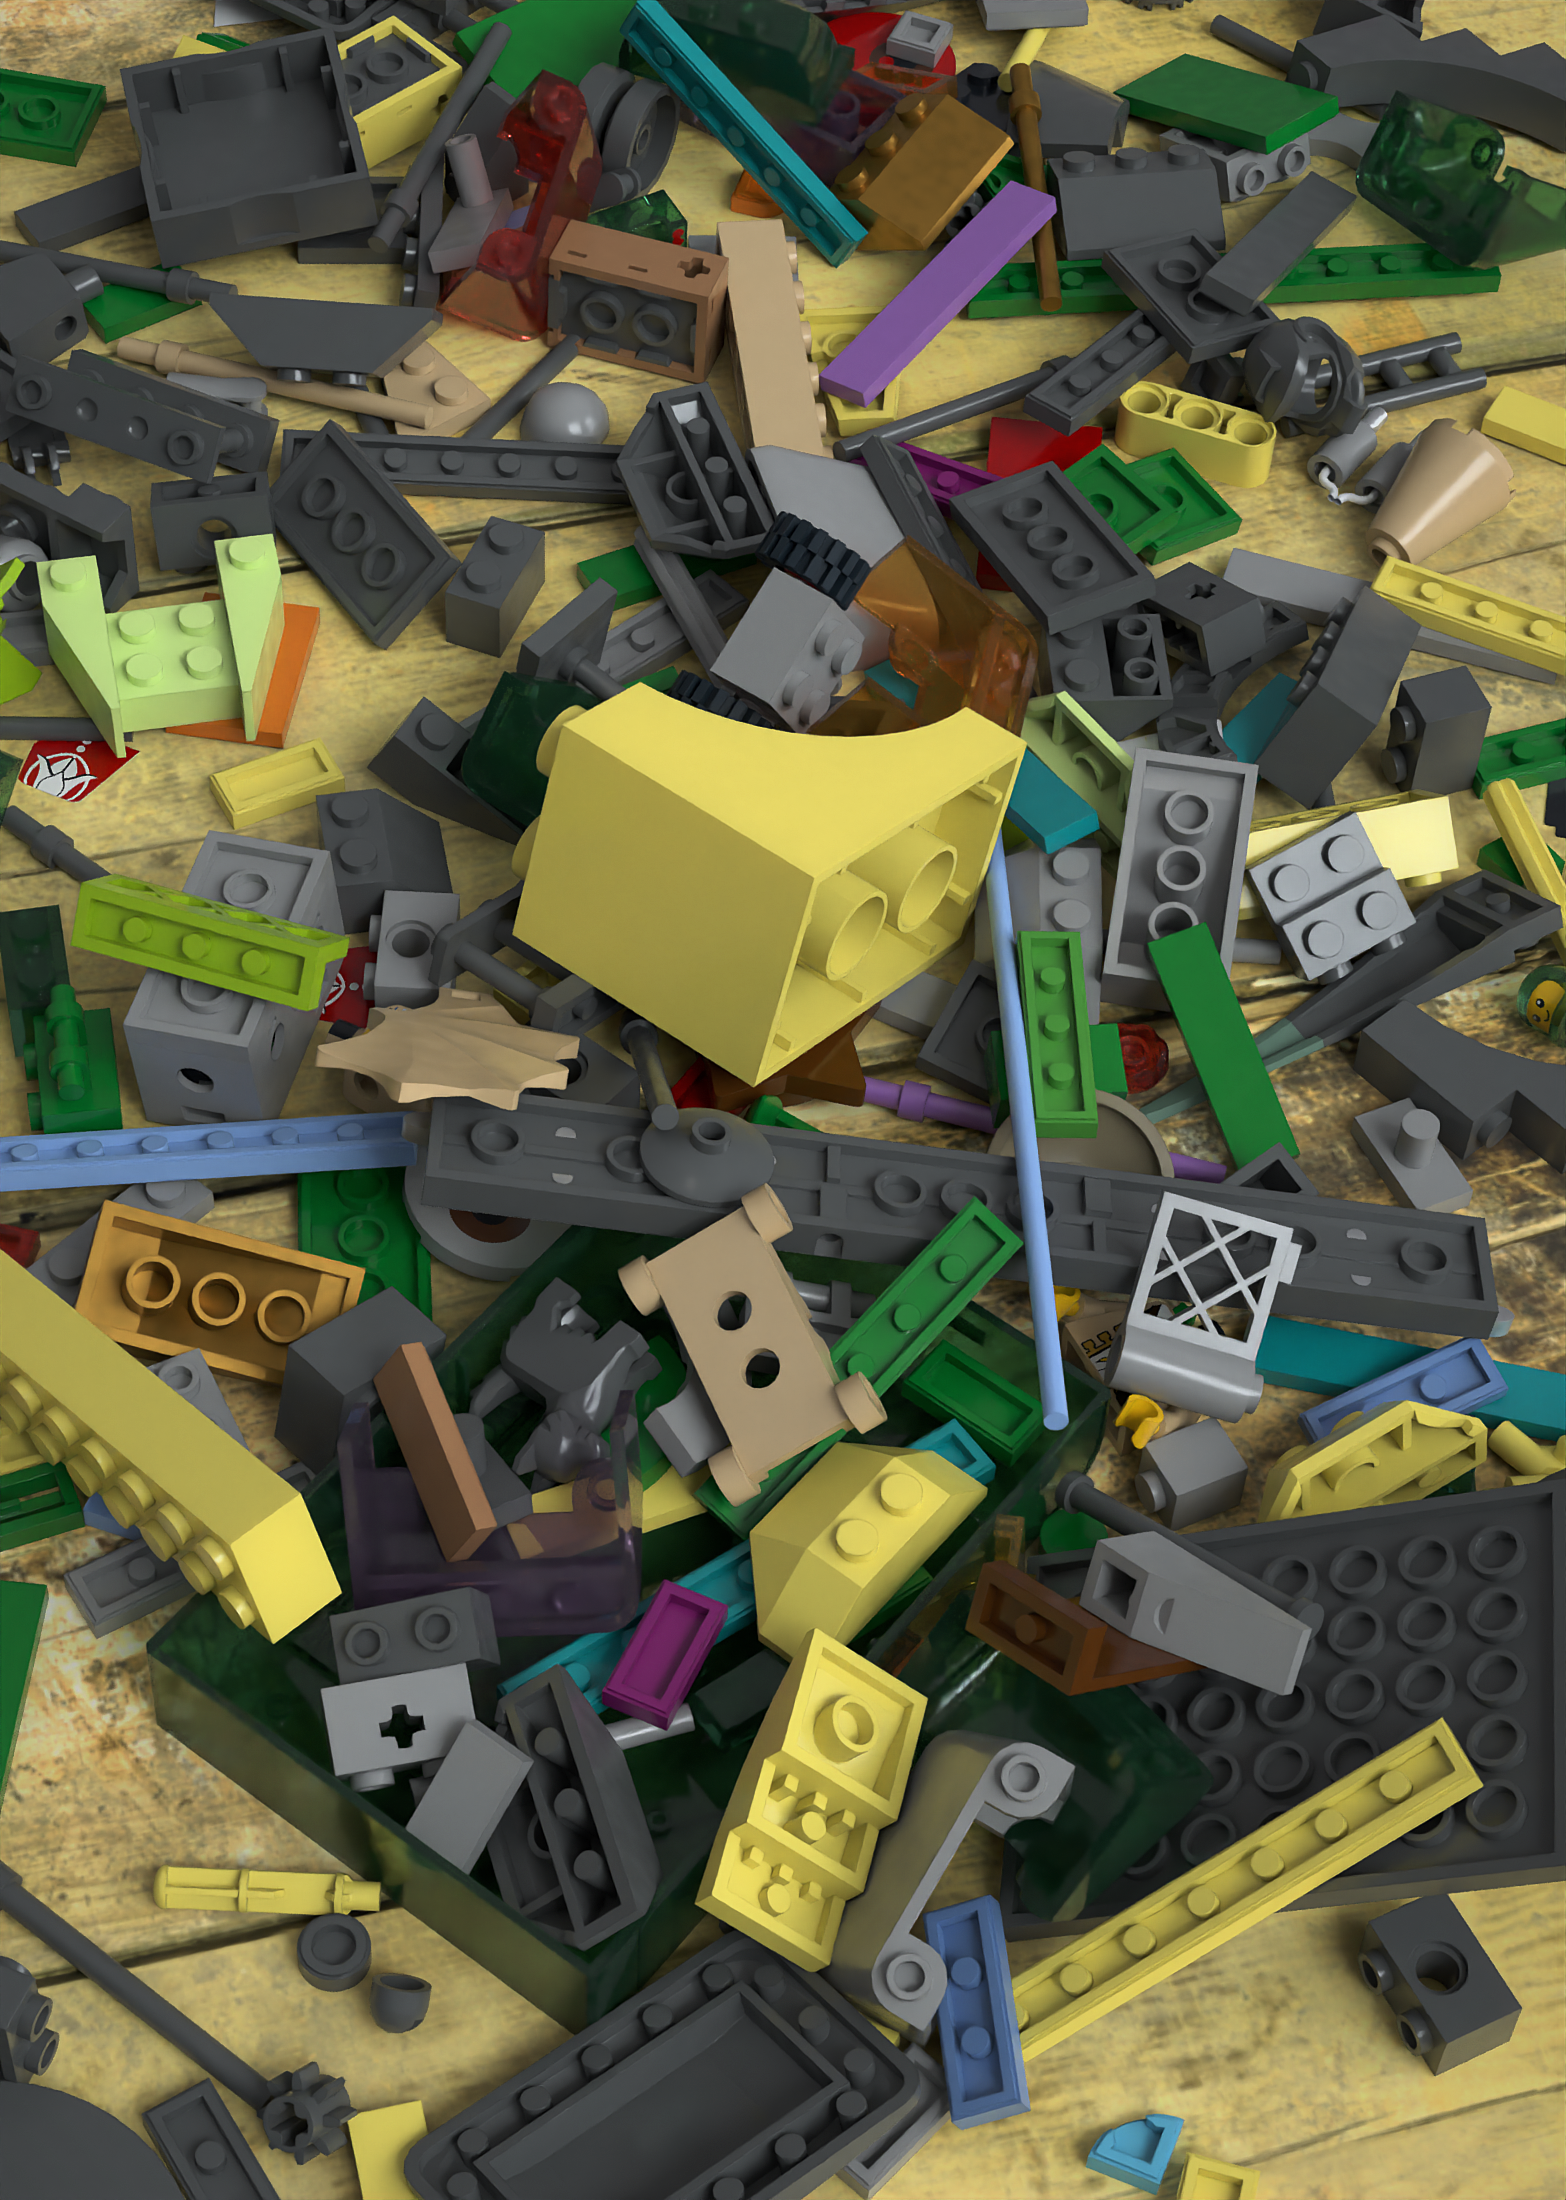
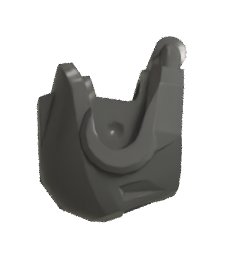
(1283, 370)

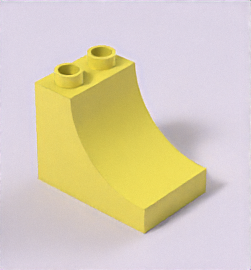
(755, 873)

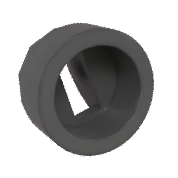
(399, 2001)

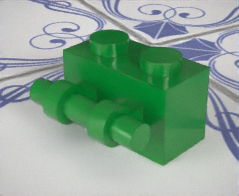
(74, 1068)

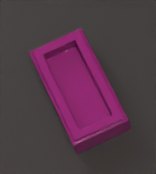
(665, 1655)

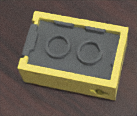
(395, 86)

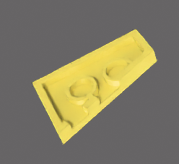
(831, 333)

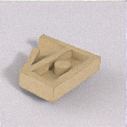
(434, 381)

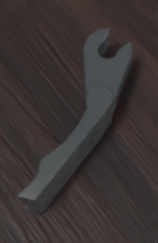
(37, 444)

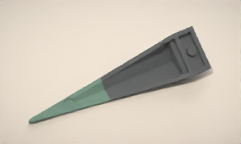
(1456, 939)

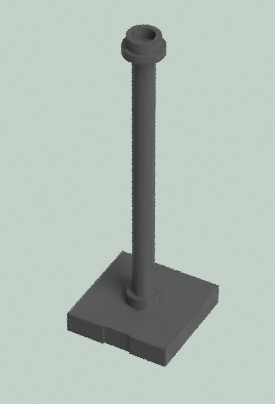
(573, 643)

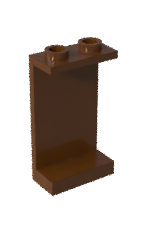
(1059, 1636)

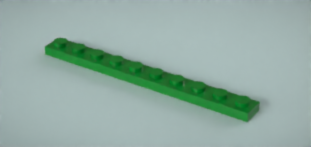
(1320, 276)

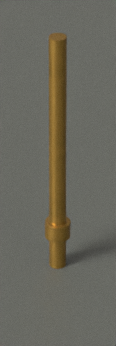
(1025, 114)

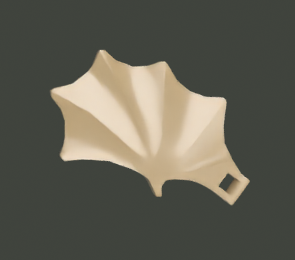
(454, 1049)

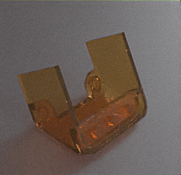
(944, 640)

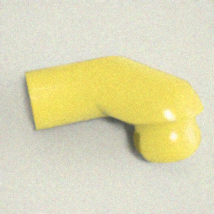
(1524, 1453)

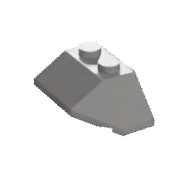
(1052, 895)

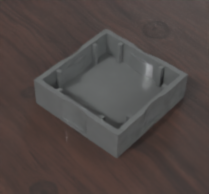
(248, 147)

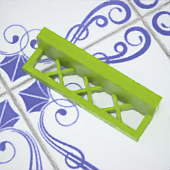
(205, 940)

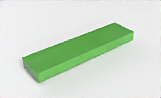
(1057, 1033)

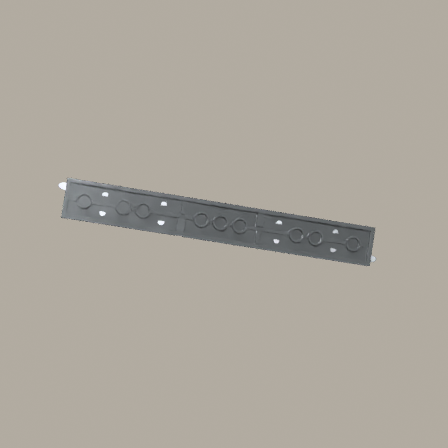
(895, 1197)

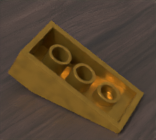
(185, 1286)

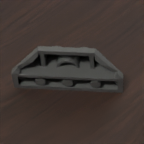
(325, 336)
(692, 478)
(574, 1835)

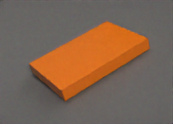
(284, 688)

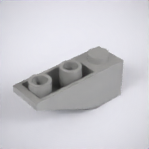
(1193, 1611)

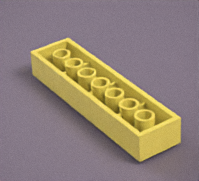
(158, 1462)

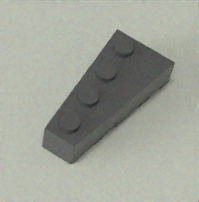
(1338, 695)

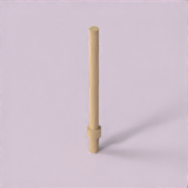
(176, 357)

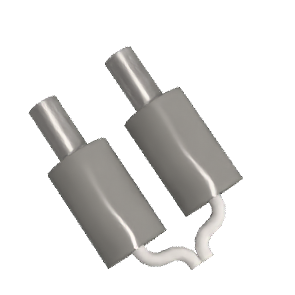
(1343, 455)

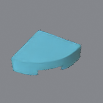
(1137, 2151)

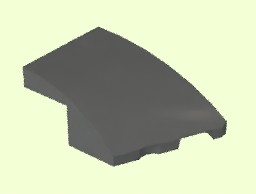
(1074, 115)

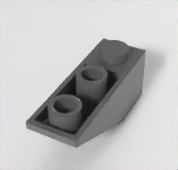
(425, 767)

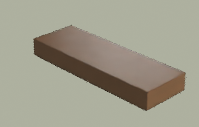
(435, 1452)

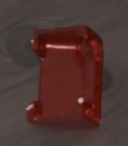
(561, 153)

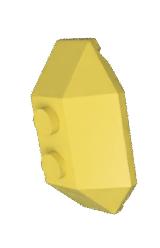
(1374, 1460)
(852, 1539)

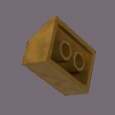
(919, 171)

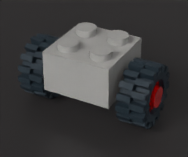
(792, 635)

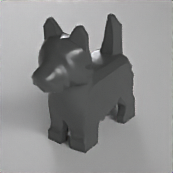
(569, 1374)

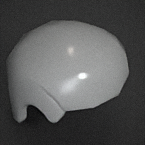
(565, 414)

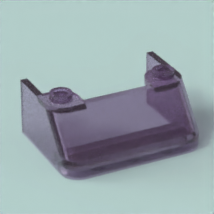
(540, 1572)

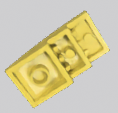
(812, 1801)

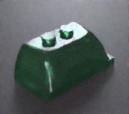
(766, 48)

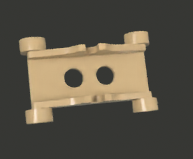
(806, 1397)

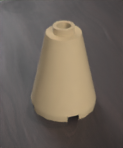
(1439, 494)

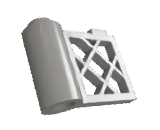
(1190, 1364)

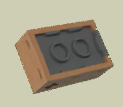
(638, 301)

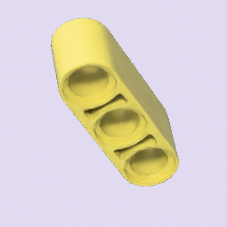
(1210, 435)

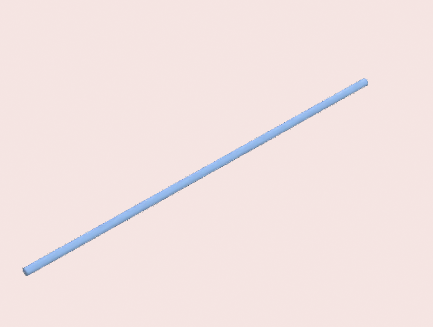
(1025, 1146)

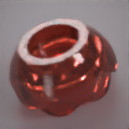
(1147, 1054)

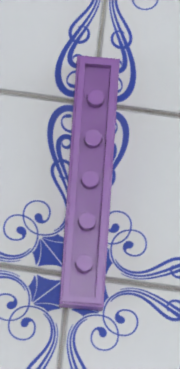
(937, 294)

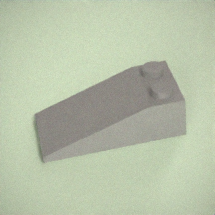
(1176, 865)

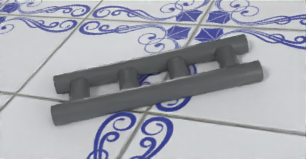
(1403, 391)

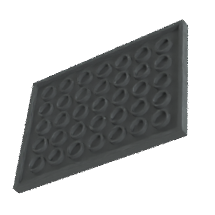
(1425, 1619)

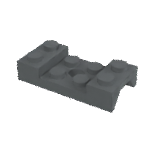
(72, 528)

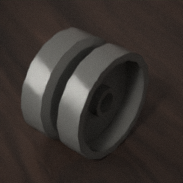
(631, 121)

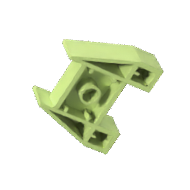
(168, 660)

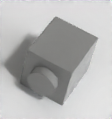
(1191, 1474)

